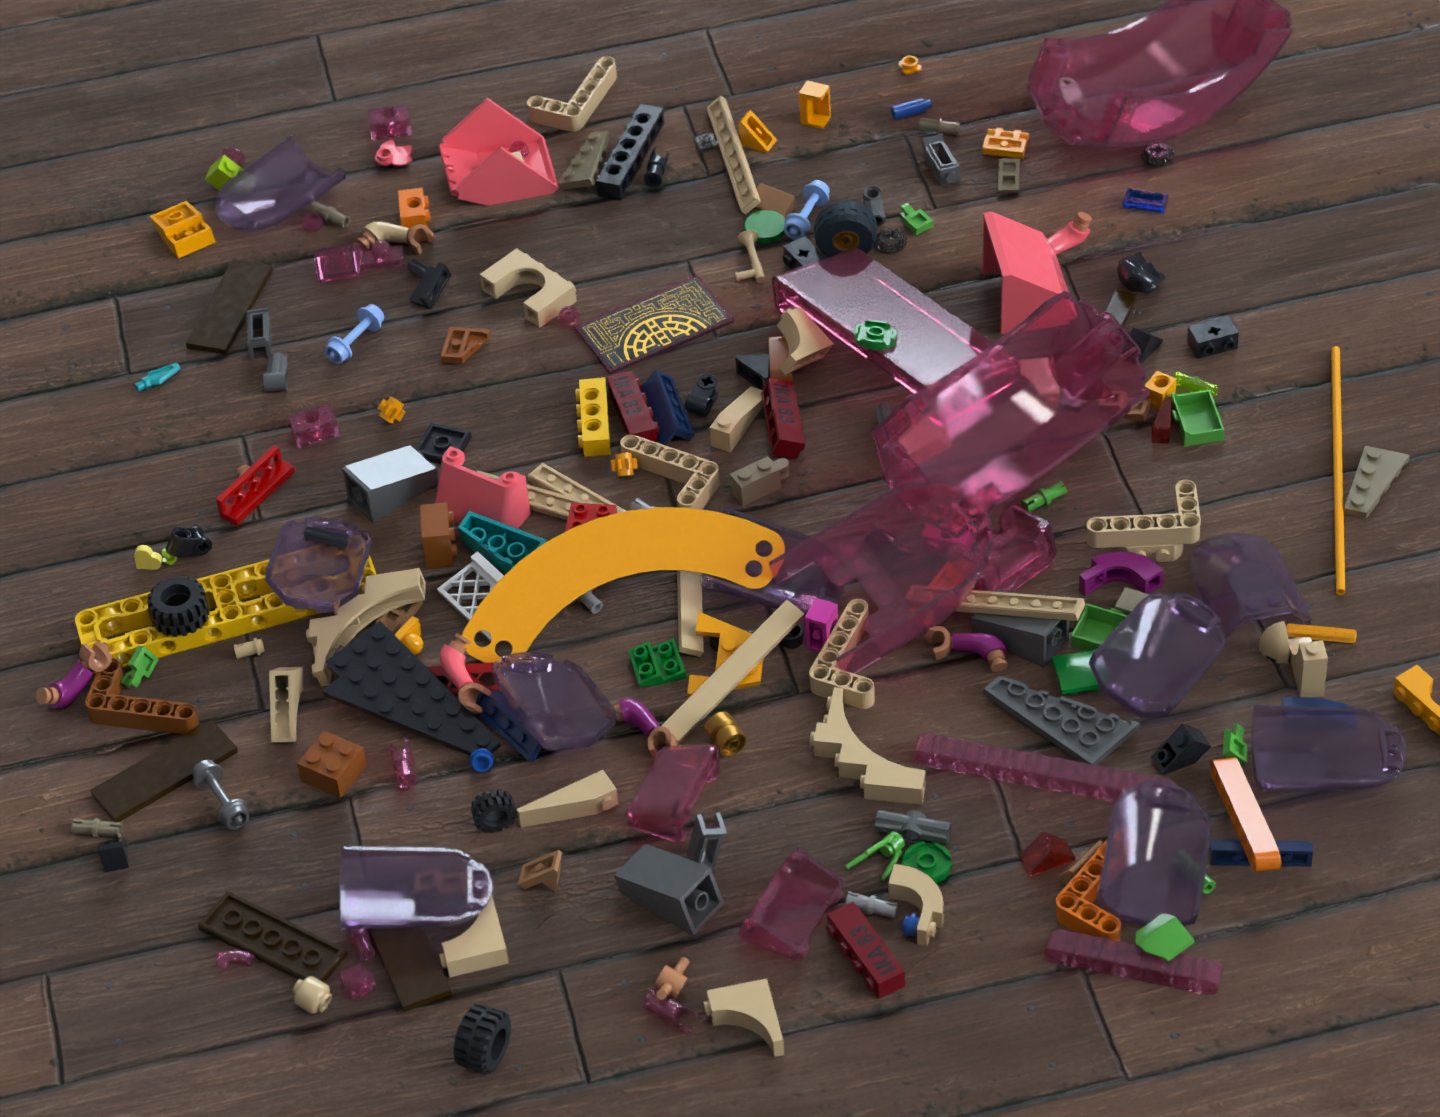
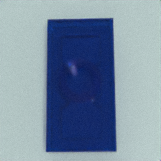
(1145, 200)

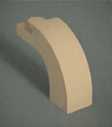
(920, 890)

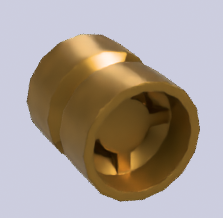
(725, 734)

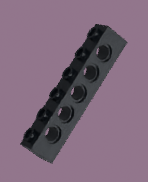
(630, 152)

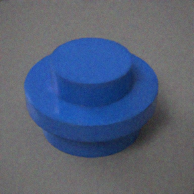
(481, 760)
(910, 925)

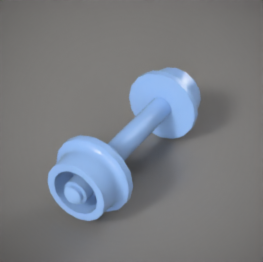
(816, 195)
(338, 349)

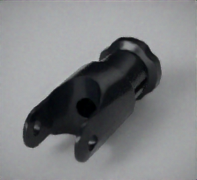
(656, 168)

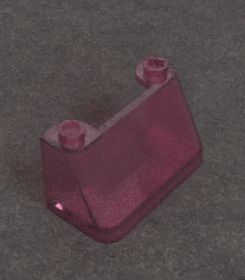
(1018, 551)
(672, 789)
(792, 905)

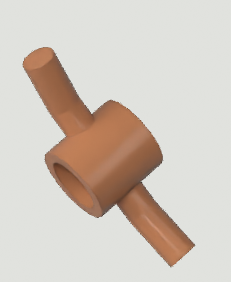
(671, 980)

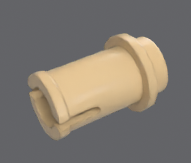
(249, 648)

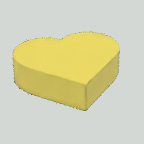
(146, 558)

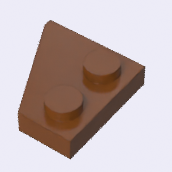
(462, 344)

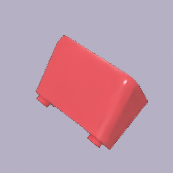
(467, 490)

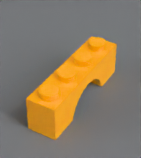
(1414, 690)

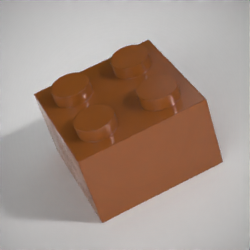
(438, 535)
(332, 764)

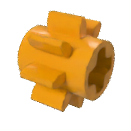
(391, 409)
(624, 464)

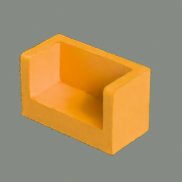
(814, 104)

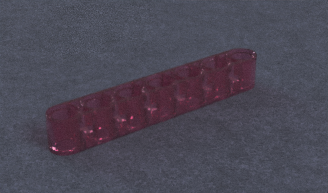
(1132, 962)

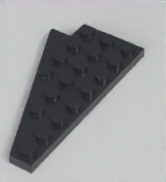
(392, 684)

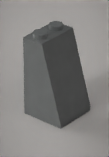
(388, 481)
(1024, 636)
(671, 887)

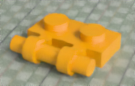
(1005, 143)

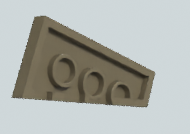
(1372, 479)

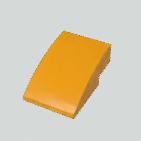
(183, 229)

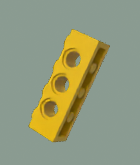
(594, 417)

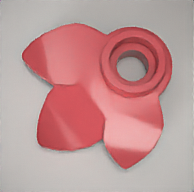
(393, 154)

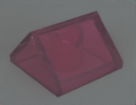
(338, 261)

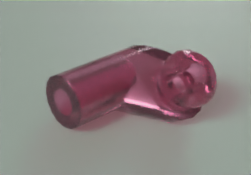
(236, 955)

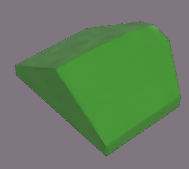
(1164, 937)

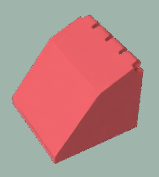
(480, 160)
(1026, 265)

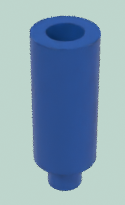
(910, 108)

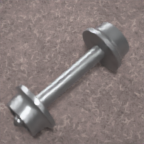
(233, 812)

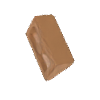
(775, 200)
(1074, 868)

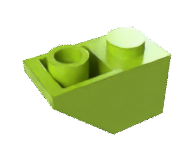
(222, 172)

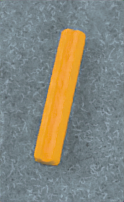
(1321, 633)

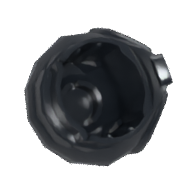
(1138, 274)

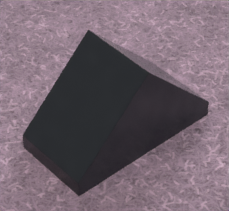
(1147, 342)
(754, 369)
(114, 854)

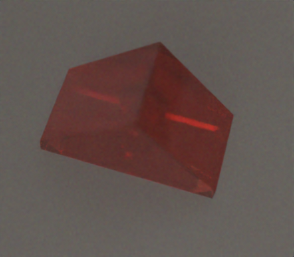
(1046, 853)

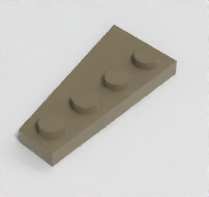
(585, 164)

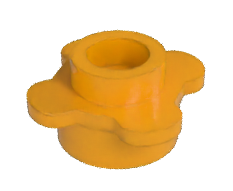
(909, 65)

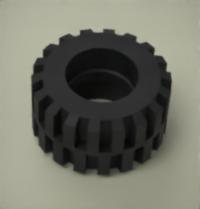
(178, 606)
(482, 1038)

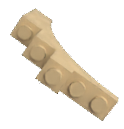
(379, 596)
(877, 776)

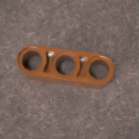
(778, 354)

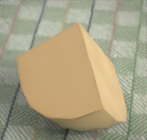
(1275, 643)

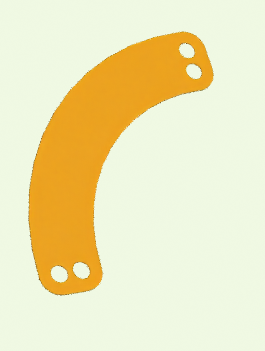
(610, 550)

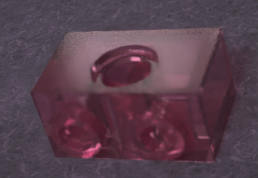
(389, 122)
(313, 425)

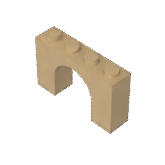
(521, 269)

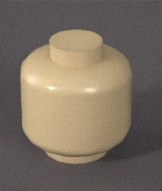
(312, 995)

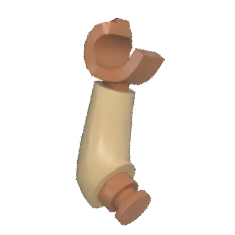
(397, 234)

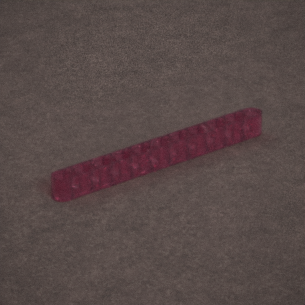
(1026, 767)

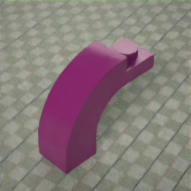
(1121, 567)

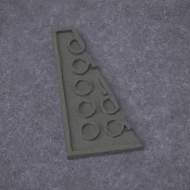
(1064, 722)

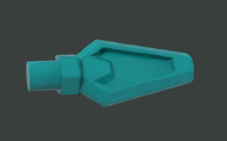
(157, 377)

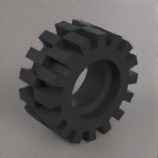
(483, 807)

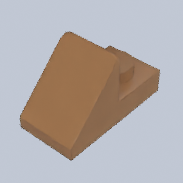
(544, 869)

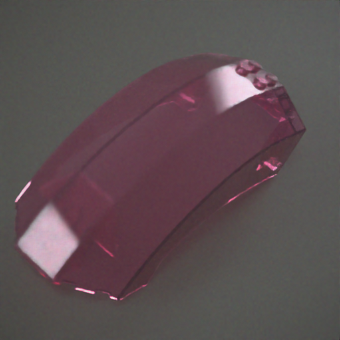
(1156, 72)
(1017, 406)

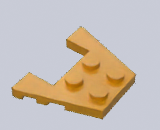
(730, 640)

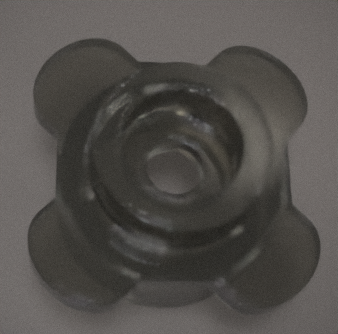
(706, 142)

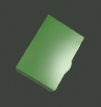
(1197, 418)
(1095, 627)

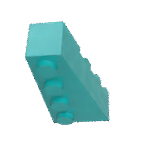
(497, 541)

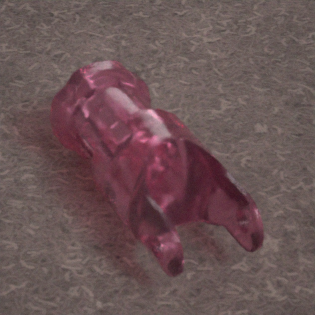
(403, 764)
(668, 1009)

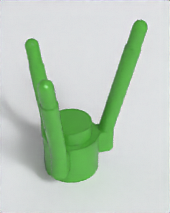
(889, 846)

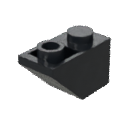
(1181, 749)

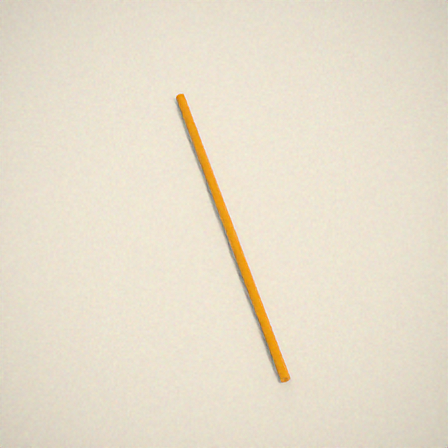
(1338, 471)

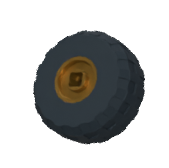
(844, 228)

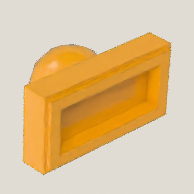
(410, 635)

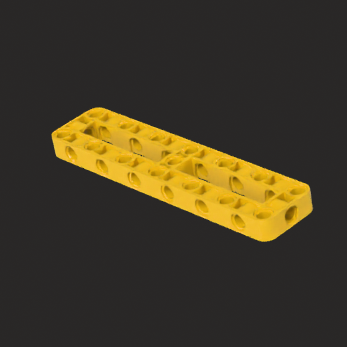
(228, 619)

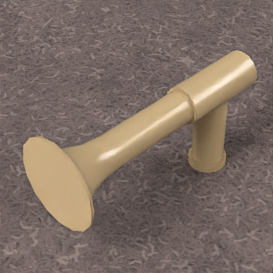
(748, 239)

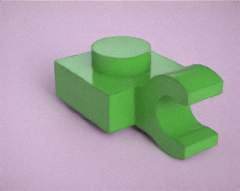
(917, 220)
(142, 665)
(1234, 745)

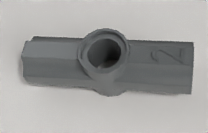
(913, 826)

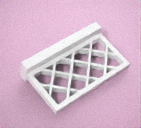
(484, 570)

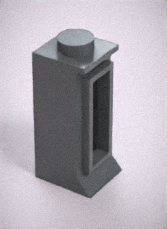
(946, 173)
(259, 318)
(698, 840)

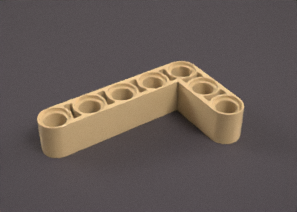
(577, 111)
(697, 473)
(1150, 529)
(825, 673)

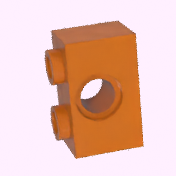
(413, 207)

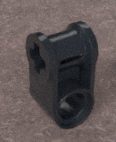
(702, 395)
(188, 542)

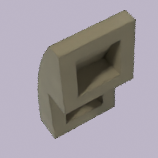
(1009, 175)

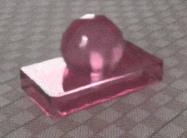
(382, 256)

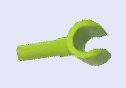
(168, 559)

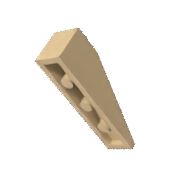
(735, 420)
(576, 800)

